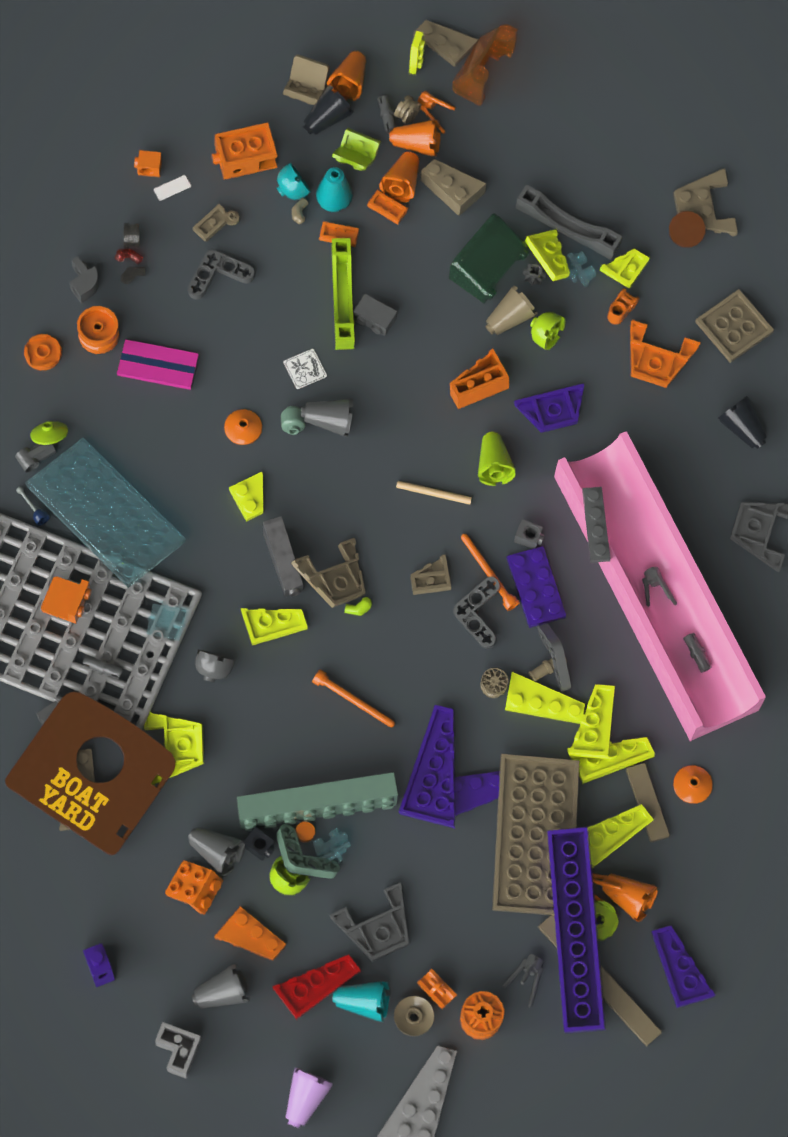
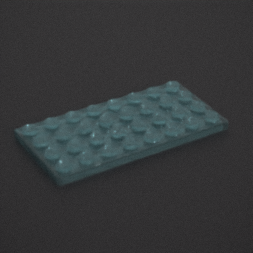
(105, 512)

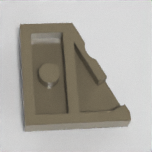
(431, 578)

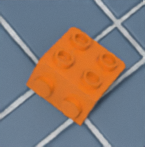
(66, 599)
(194, 886)

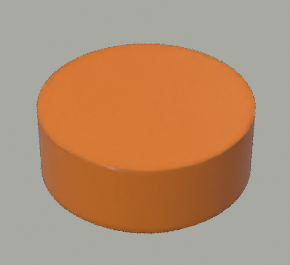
(305, 831)

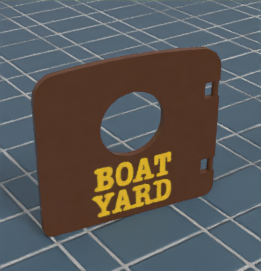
(95, 811)

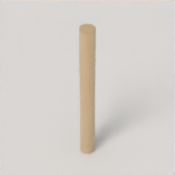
(434, 492)

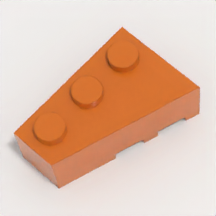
(480, 381)

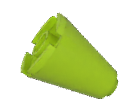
(495, 461)

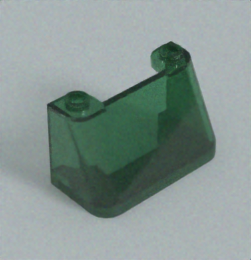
(487, 258)

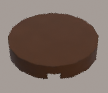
(687, 229)

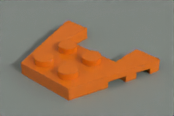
(654, 363)

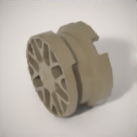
(407, 109)
(494, 683)

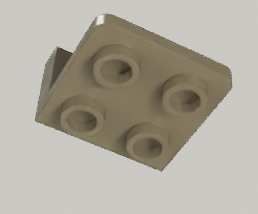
(306, 80)

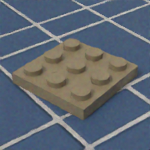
(734, 326)

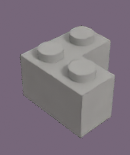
(183, 1048)

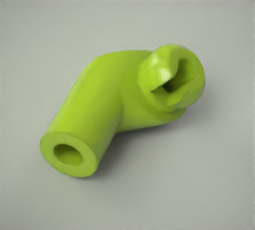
(359, 609)

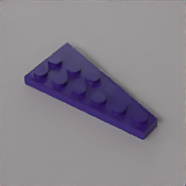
(432, 781)

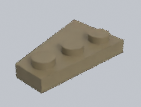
(446, 42)

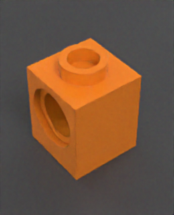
(148, 163)

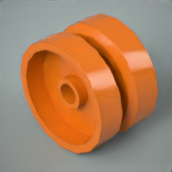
(98, 329)

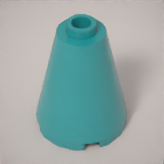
(334, 191)
(364, 999)

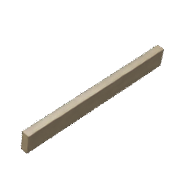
(615, 997)

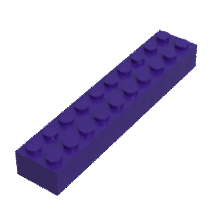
(576, 930)

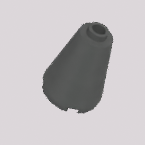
(329, 415)
(217, 849)
(222, 990)

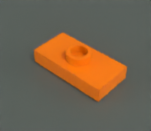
(387, 207)
(333, 230)

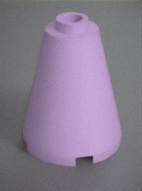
(305, 1096)

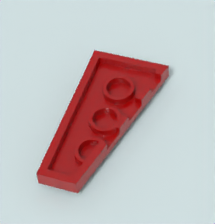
(311, 988)

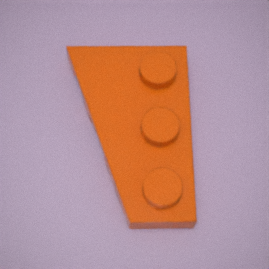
(248, 933)

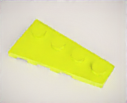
(595, 727)
(620, 756)
(616, 831)

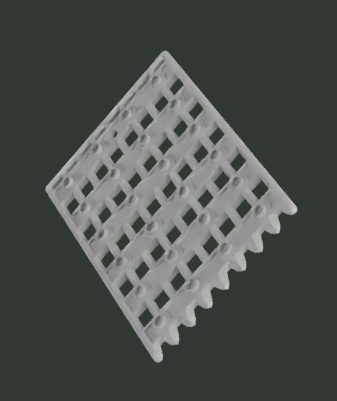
(75, 634)

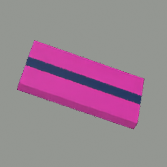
(157, 364)

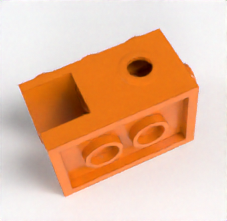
(245, 151)

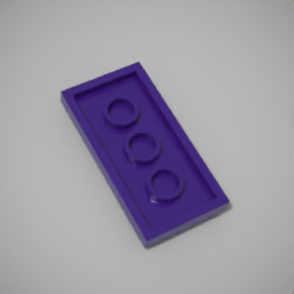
(536, 587)

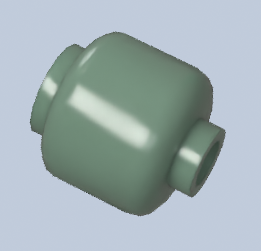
(292, 421)

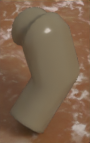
(297, 213)

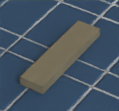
(645, 795)

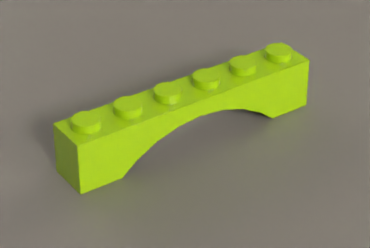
(342, 293)

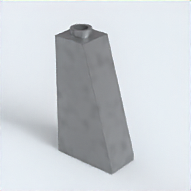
(282, 556)

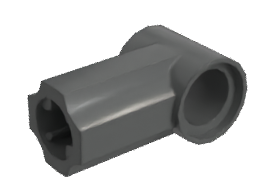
(31, 457)

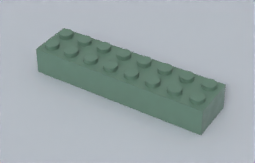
(317, 801)

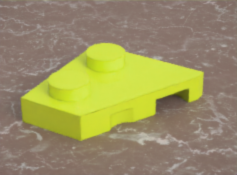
(249, 496)

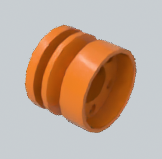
(472, 1021)

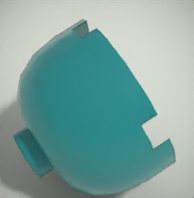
(291, 183)

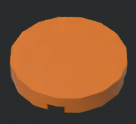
(42, 352)

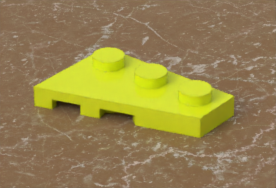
(417, 52)
(548, 252)
(272, 624)

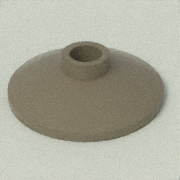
(419, 1007)

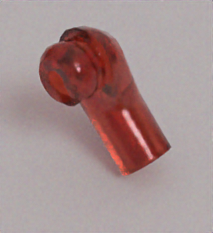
(128, 253)

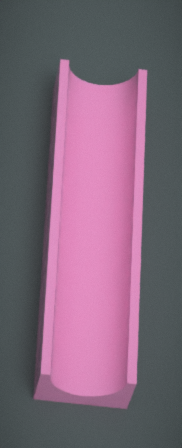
(646, 537)

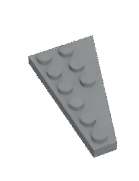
(422, 1104)

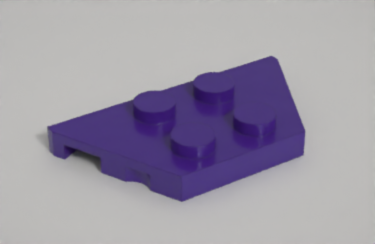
(553, 408)

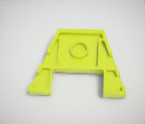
(182, 739)

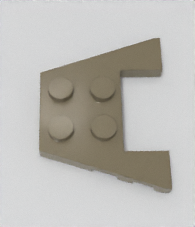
(698, 199)
(337, 583)

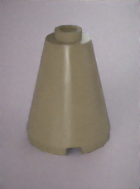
(510, 312)

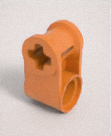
(624, 305)

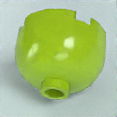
(546, 329)
(285, 881)

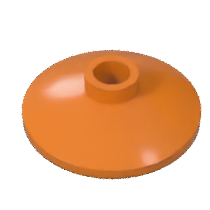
(246, 434)
(692, 793)

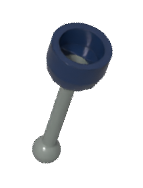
(40, 515)

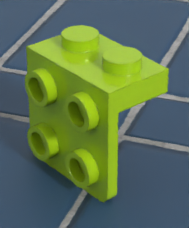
(357, 150)

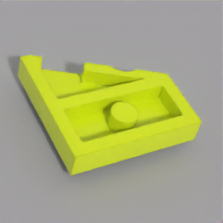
(626, 268)

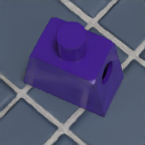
(98, 965)

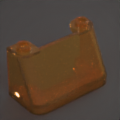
(472, 76)

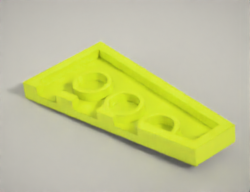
(538, 700)

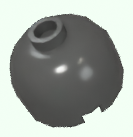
(213, 665)

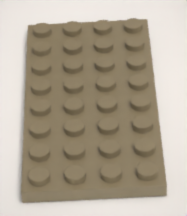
(532, 799)

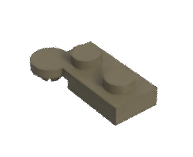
(214, 222)

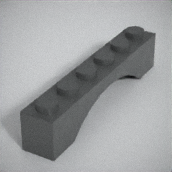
(542, 209)

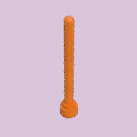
(509, 600)
(322, 679)

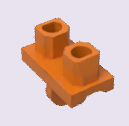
(437, 989)

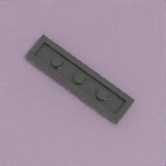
(596, 524)

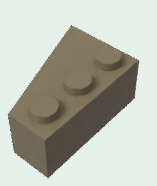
(452, 186)

